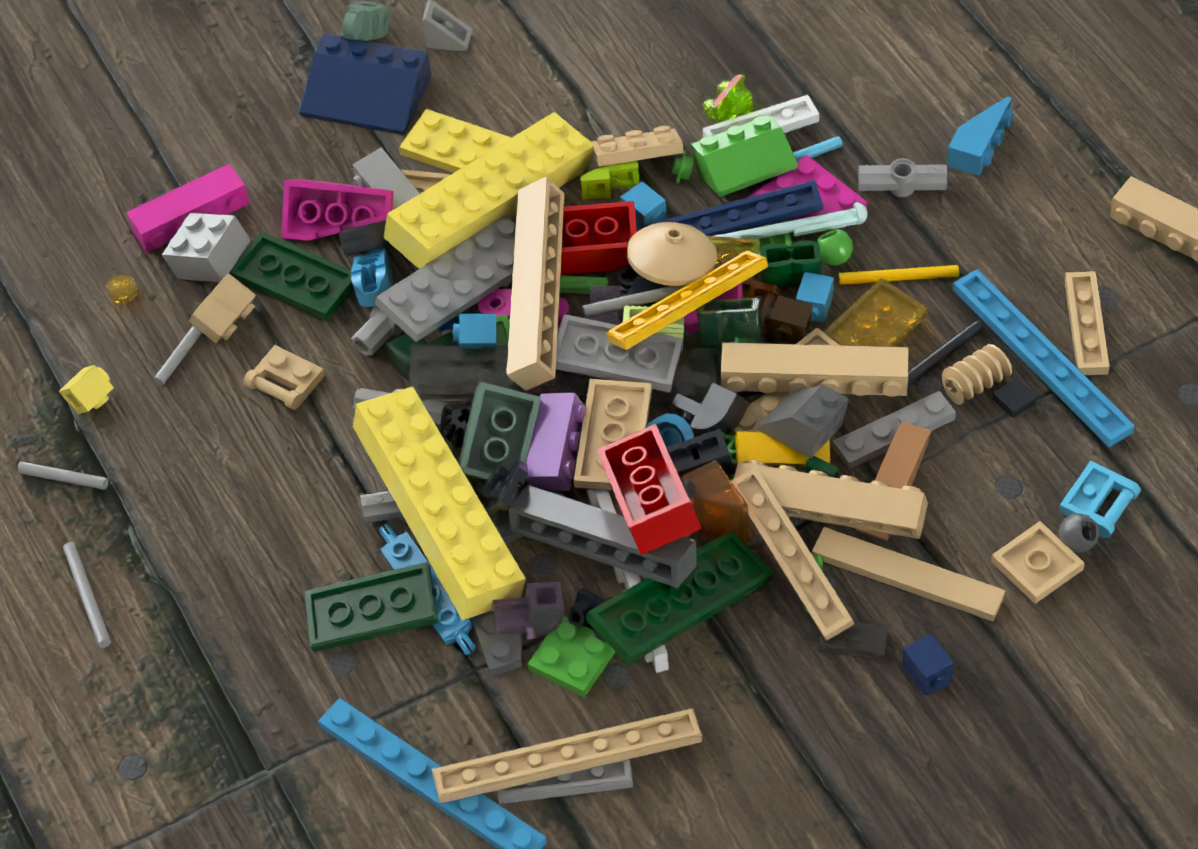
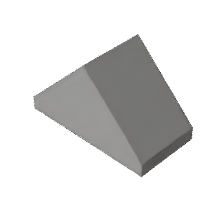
(443, 29)

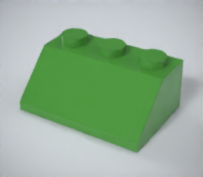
(743, 156)

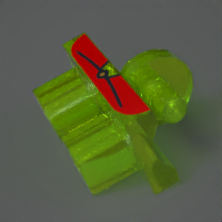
(732, 99)

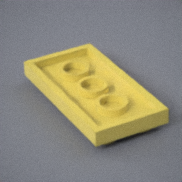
(448, 141)

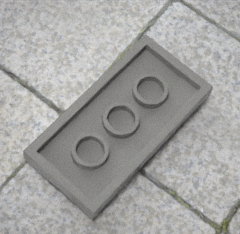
(586, 351)

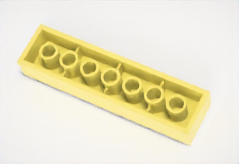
(486, 189)
(438, 502)

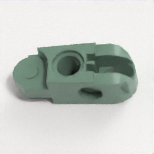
(366, 21)

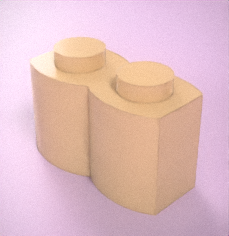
(222, 309)

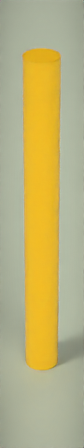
(899, 274)

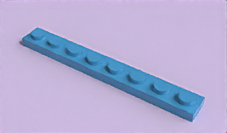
(1044, 358)
(415, 772)

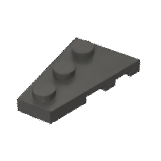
(500, 651)

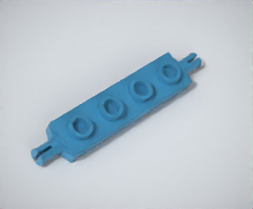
(403, 552)

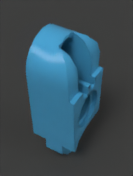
(371, 275)

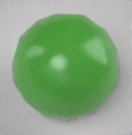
(835, 247)

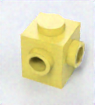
(87, 389)

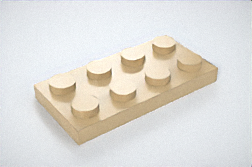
(611, 414)

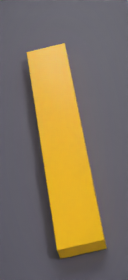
(686, 300)

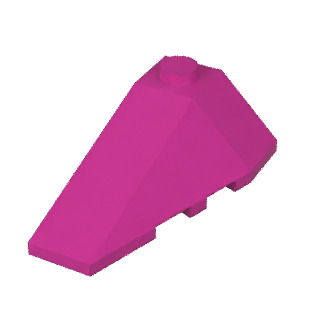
(327, 208)

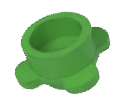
(682, 167)

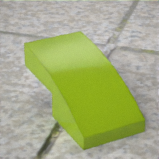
(599, 182)

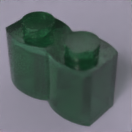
(730, 321)

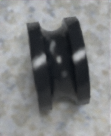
(622, 275)

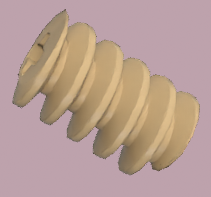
(975, 372)

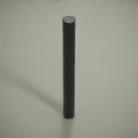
(944, 351)

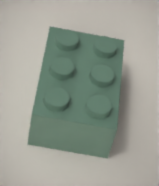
(497, 431)

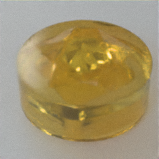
(121, 288)

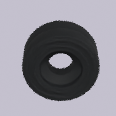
(363, 238)

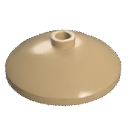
(671, 253)

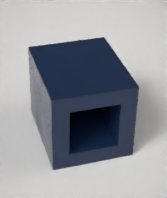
(928, 664)

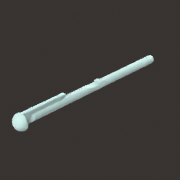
(806, 225)

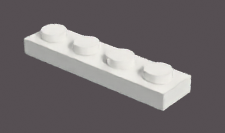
(788, 115)

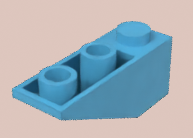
(976, 138)

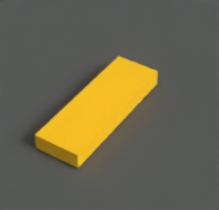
(772, 452)

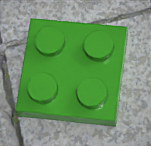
(571, 657)

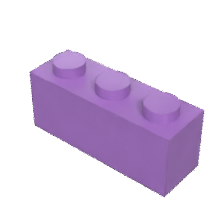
(555, 442)

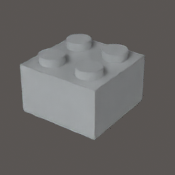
(206, 247)

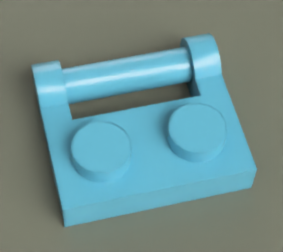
(1092, 490)

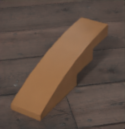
(901, 462)

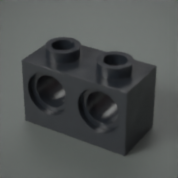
(700, 451)

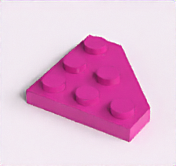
(833, 192)

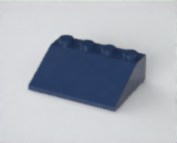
(365, 84)

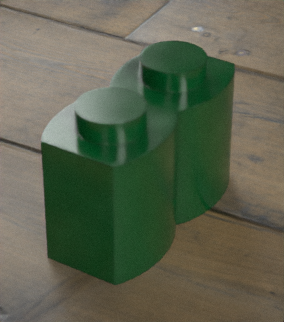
(790, 262)

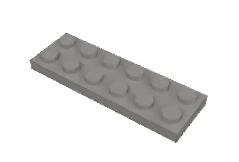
(452, 281)

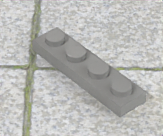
(877, 436)

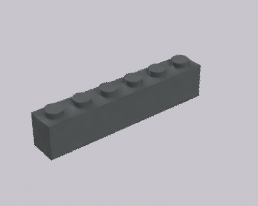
(597, 536)

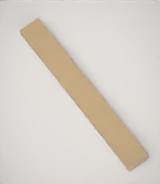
(566, 755)

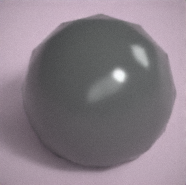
(1079, 532)

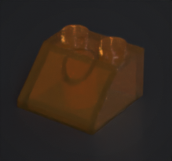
(718, 503)

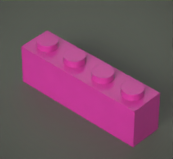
(161, 218)

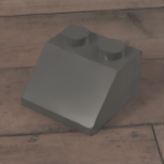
(806, 419)

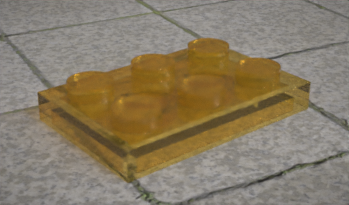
(878, 318)

